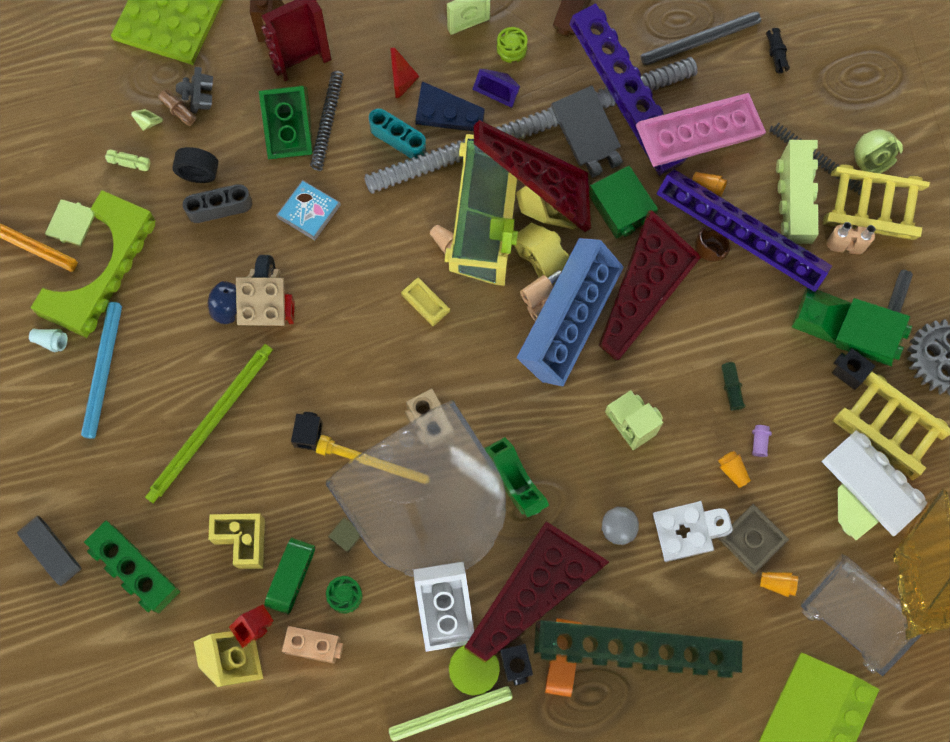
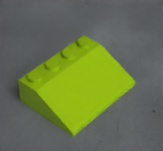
(820, 705)

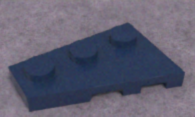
(446, 110)

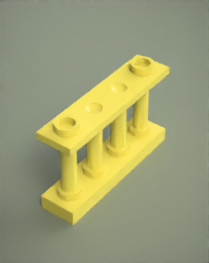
(884, 224)
(906, 463)

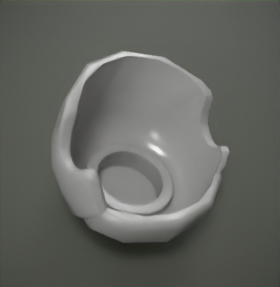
(620, 525)

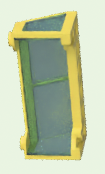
(484, 193)

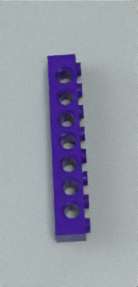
(595, 18)
(744, 230)

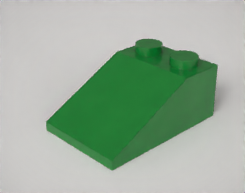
(286, 122)

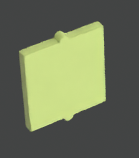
(70, 222)

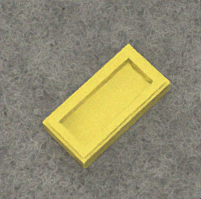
(425, 301)

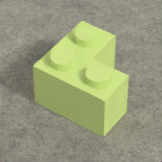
(634, 419)

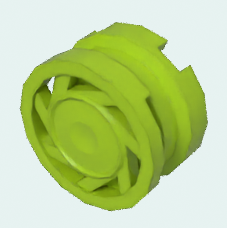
(512, 45)

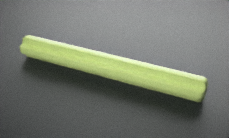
(450, 713)

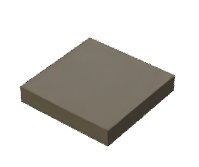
(754, 539)

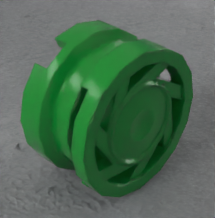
(344, 594)

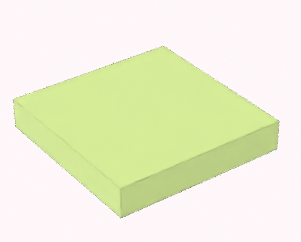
(466, 13)

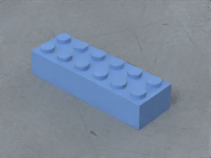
(570, 312)

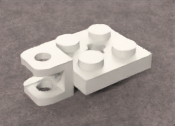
(701, 525)

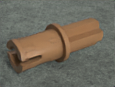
(177, 107)

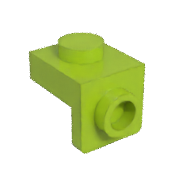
(503, 230)

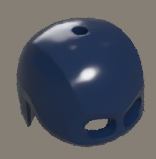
(222, 302)

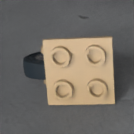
(261, 295)

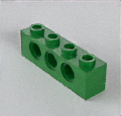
(163, 589)

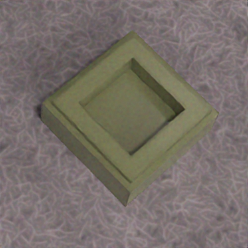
(345, 535)

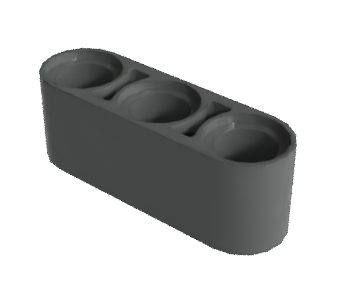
(207, 199)
(49, 550)

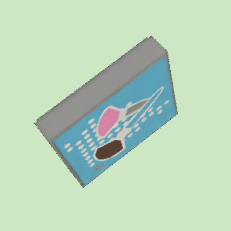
(308, 210)

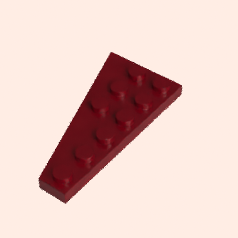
(549, 177)
(542, 579)

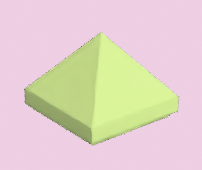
(146, 118)

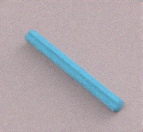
(101, 370)

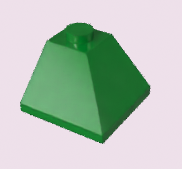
(821, 315)

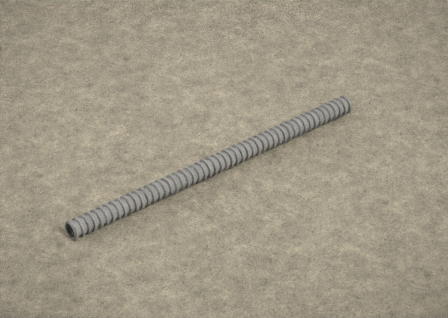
(519, 129)

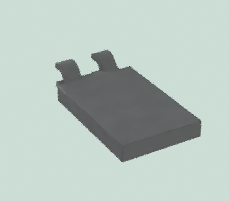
(587, 130)

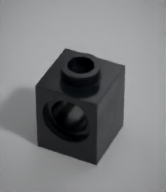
(862, 366)
(306, 431)
(517, 652)

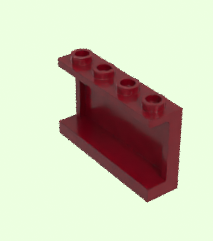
(295, 34)

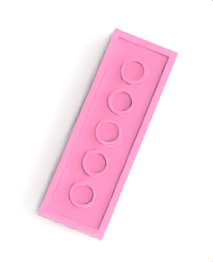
(700, 129)

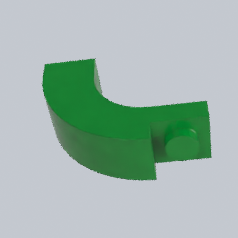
(515, 479)

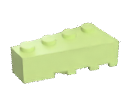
(798, 191)

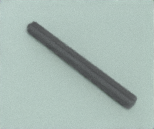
(700, 38)

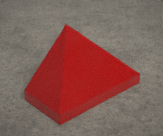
(403, 73)

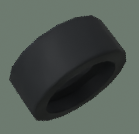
(195, 165)

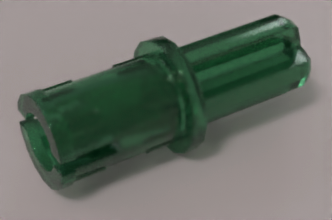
(732, 386)

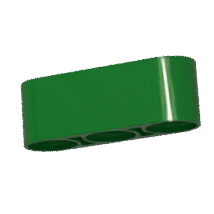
(289, 576)

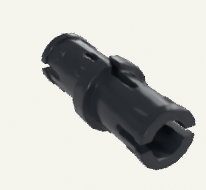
(777, 50)

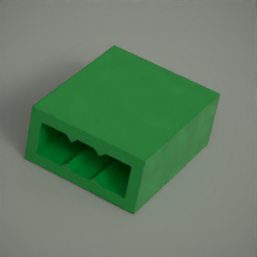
(622, 201)
(874, 332)

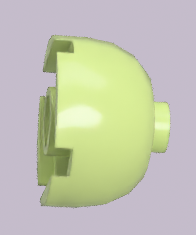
(877, 151)

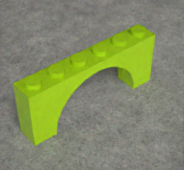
(82, 307)

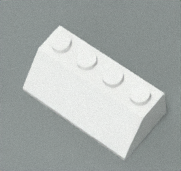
(875, 482)

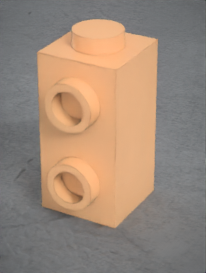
(312, 645)

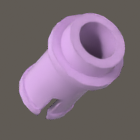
(761, 439)

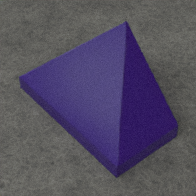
(496, 86)

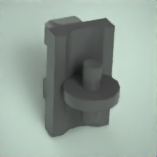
(199, 82)

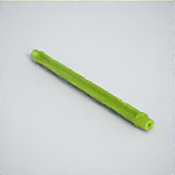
(208, 424)

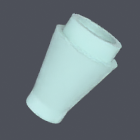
(50, 339)

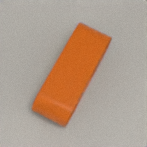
(561, 673)

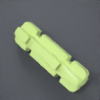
(127, 160)

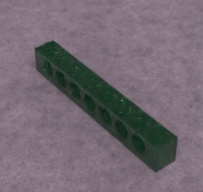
(727, 651)

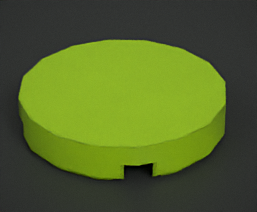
(471, 674)

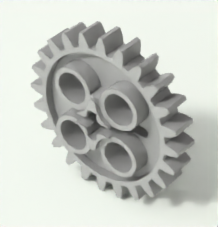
(927, 366)

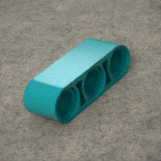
(393, 125)

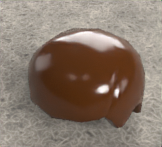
(712, 245)

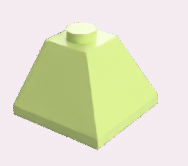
(853, 514)

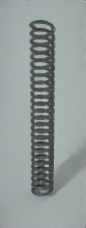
(325, 120)
(851, 183)

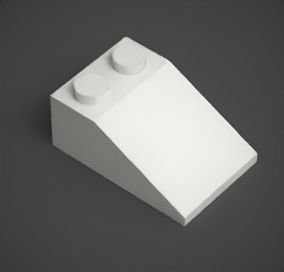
(444, 605)

